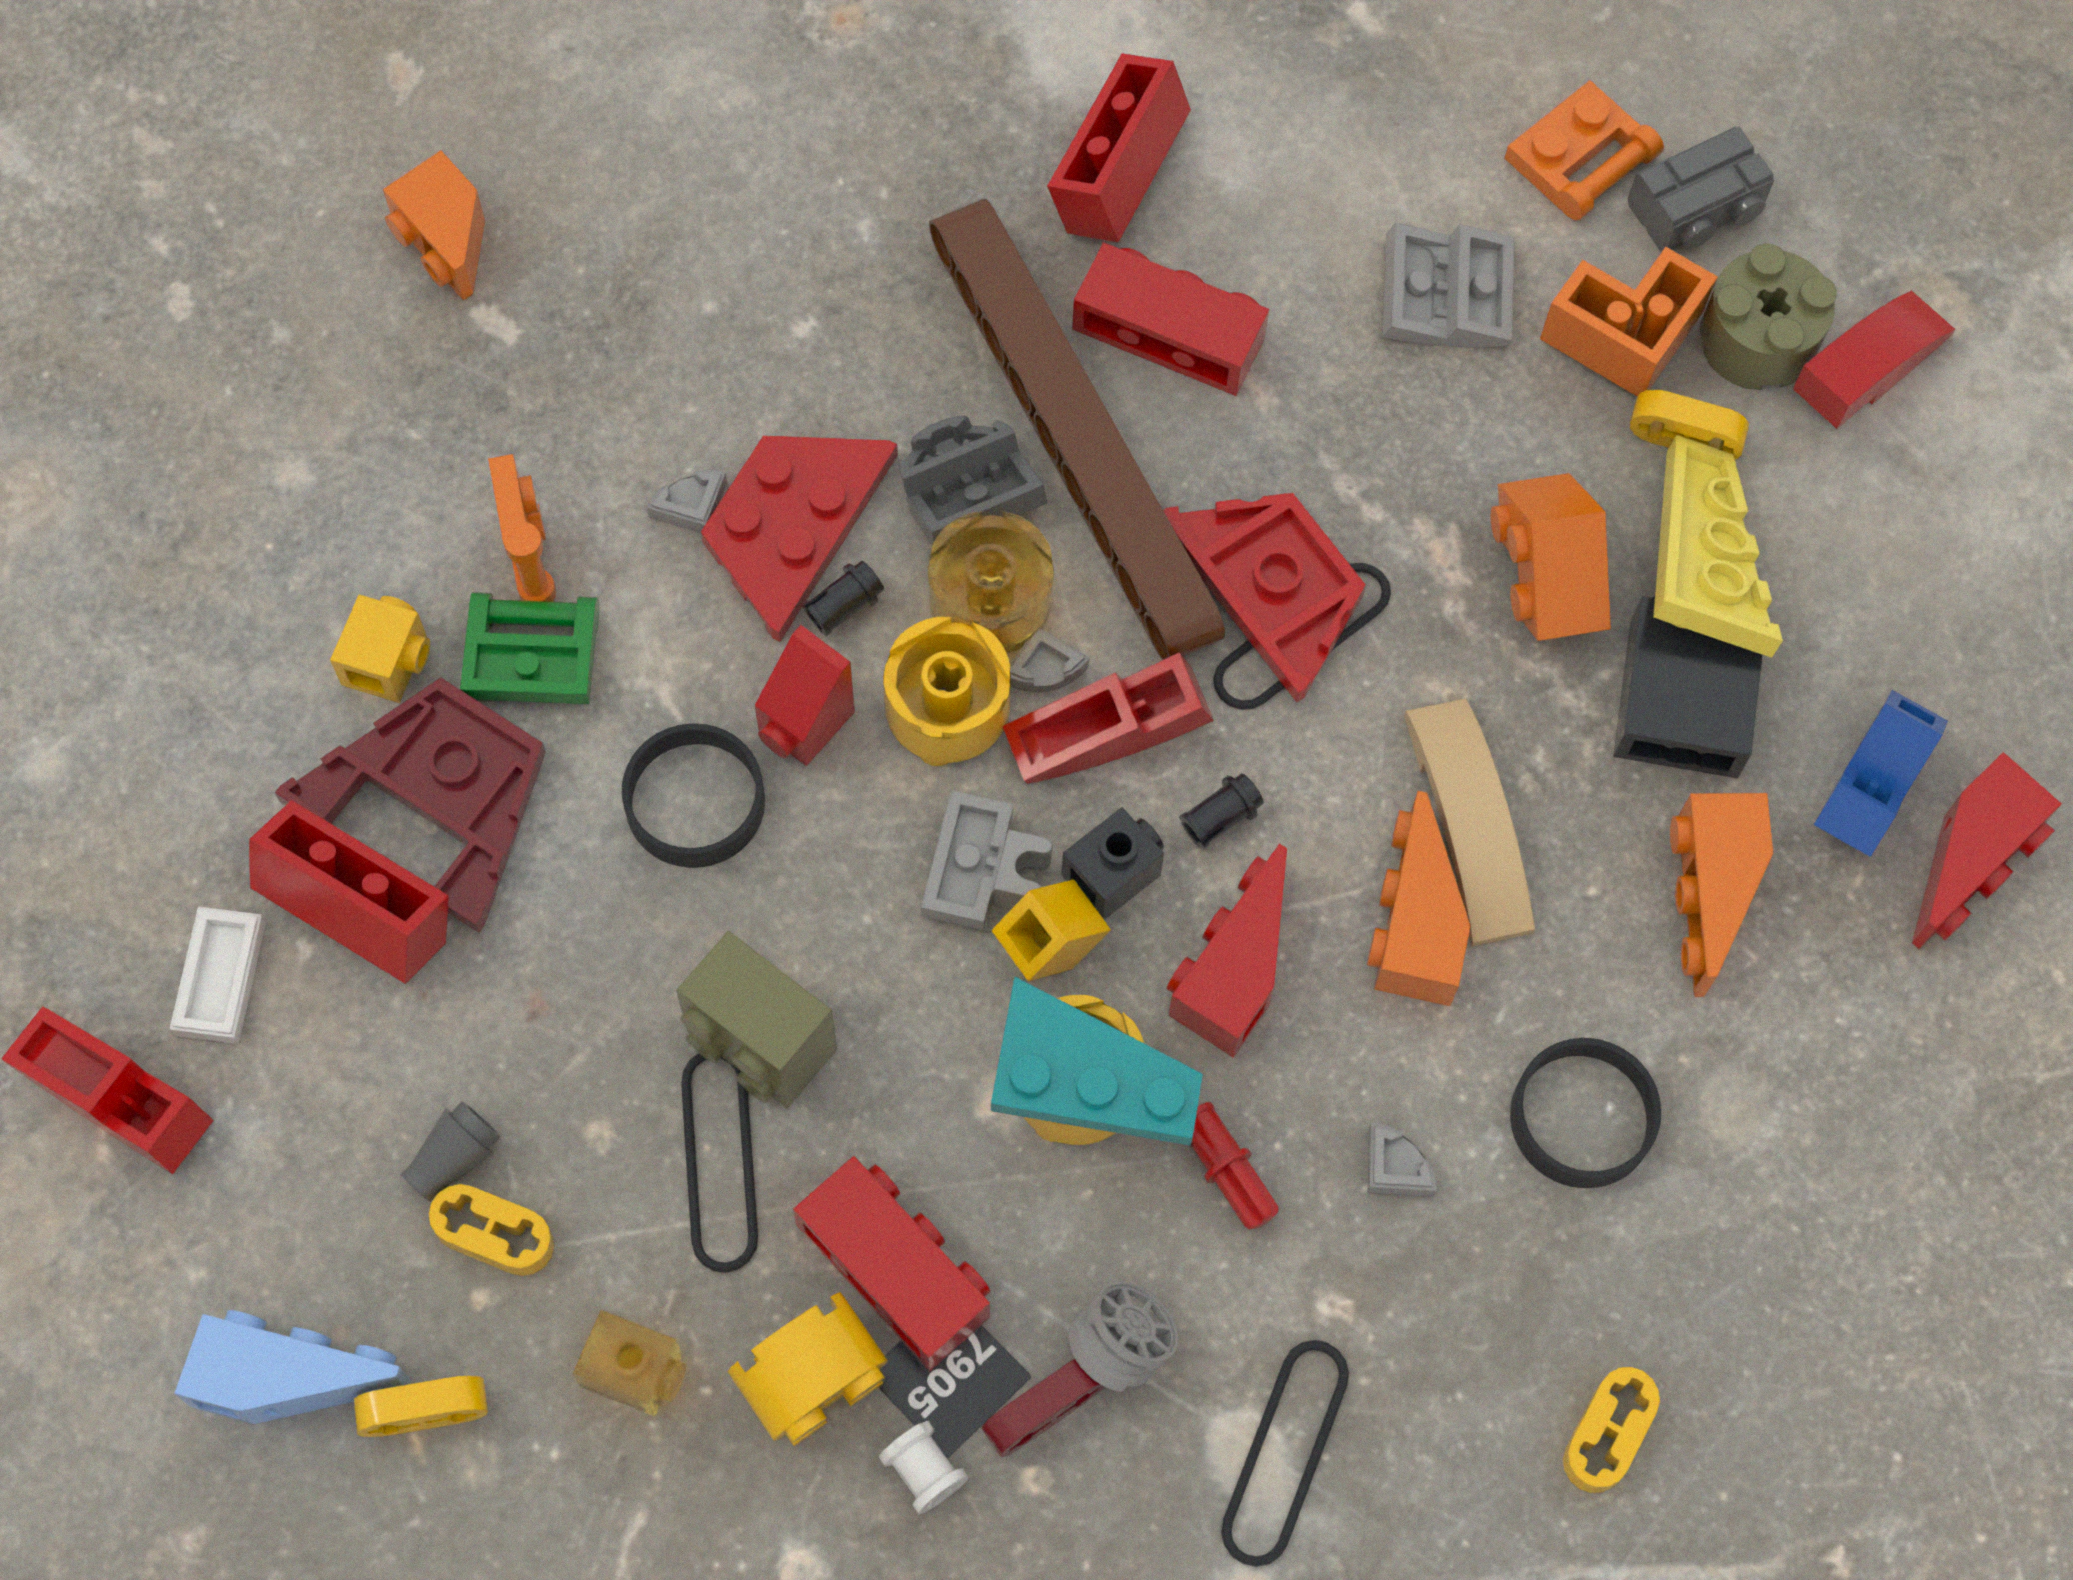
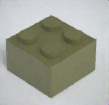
(756, 1021)

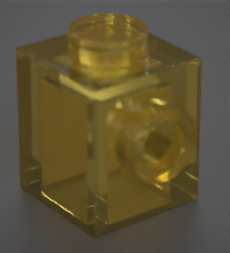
(630, 1364)

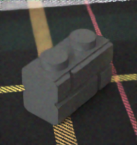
(1701, 190)

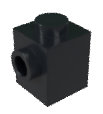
(1114, 861)

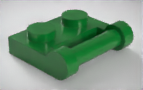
(529, 664)

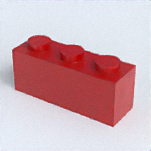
(1119, 147)
(1170, 318)
(348, 891)
(894, 1261)

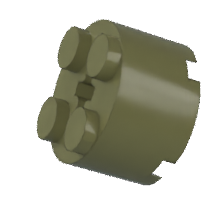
(1766, 317)

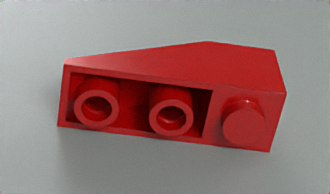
(1978, 836)
(1235, 974)

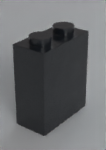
(1686, 698)

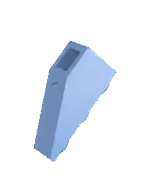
(267, 1376)

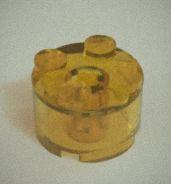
(993, 575)

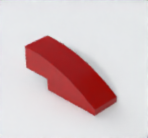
(1871, 357)
(1108, 720)
(108, 1089)

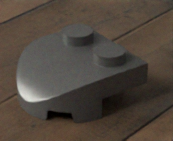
(967, 471)

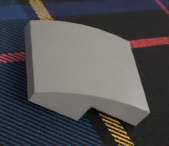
(1448, 287)

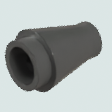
(451, 1150)

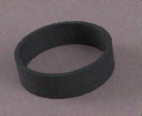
(688, 735)
(1627, 1065)

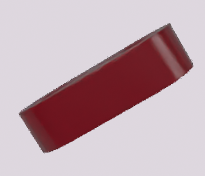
(1040, 1408)

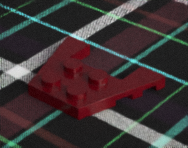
(452, 767)

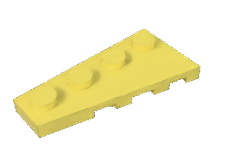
(1707, 555)

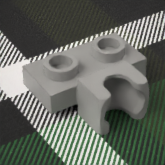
(980, 861)

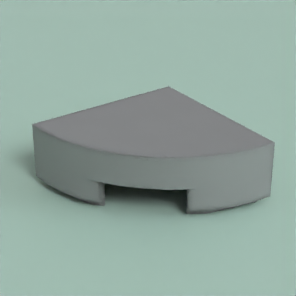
(689, 500)
(1046, 664)
(1397, 1164)

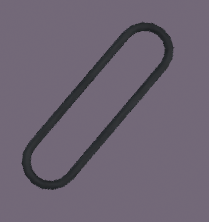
(1278, 686)
(692, 1172)
(1312, 1463)

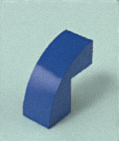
(1881, 773)

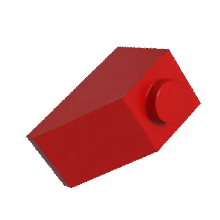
(805, 698)

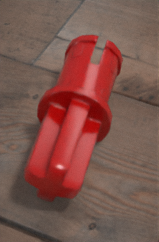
(1231, 1170)

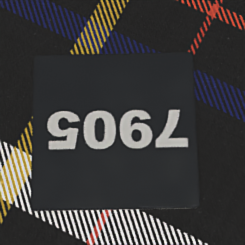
(956, 1392)

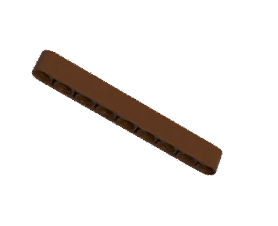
(1077, 431)

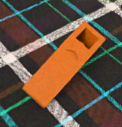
(1724, 857)
(1427, 920)

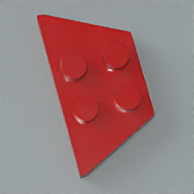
(792, 516)
(1274, 580)

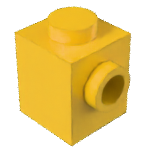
(380, 647)
(1050, 930)

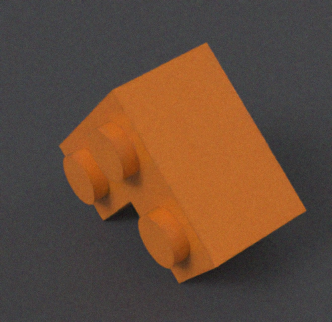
(1625, 330)
(1560, 553)

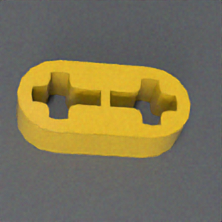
(1663, 415)
(486, 1244)
(420, 1406)
(1625, 1437)

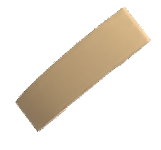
(1473, 820)

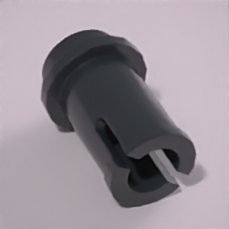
(844, 597)
(1222, 810)

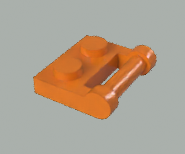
(1571, 138)
(521, 529)

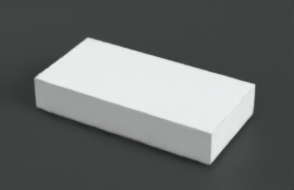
(218, 975)

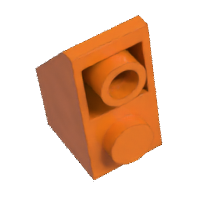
(442, 218)

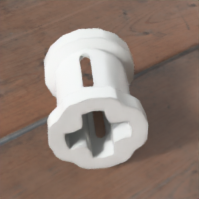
(923, 1467)

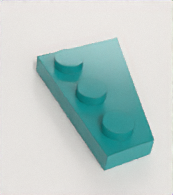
(1088, 1074)

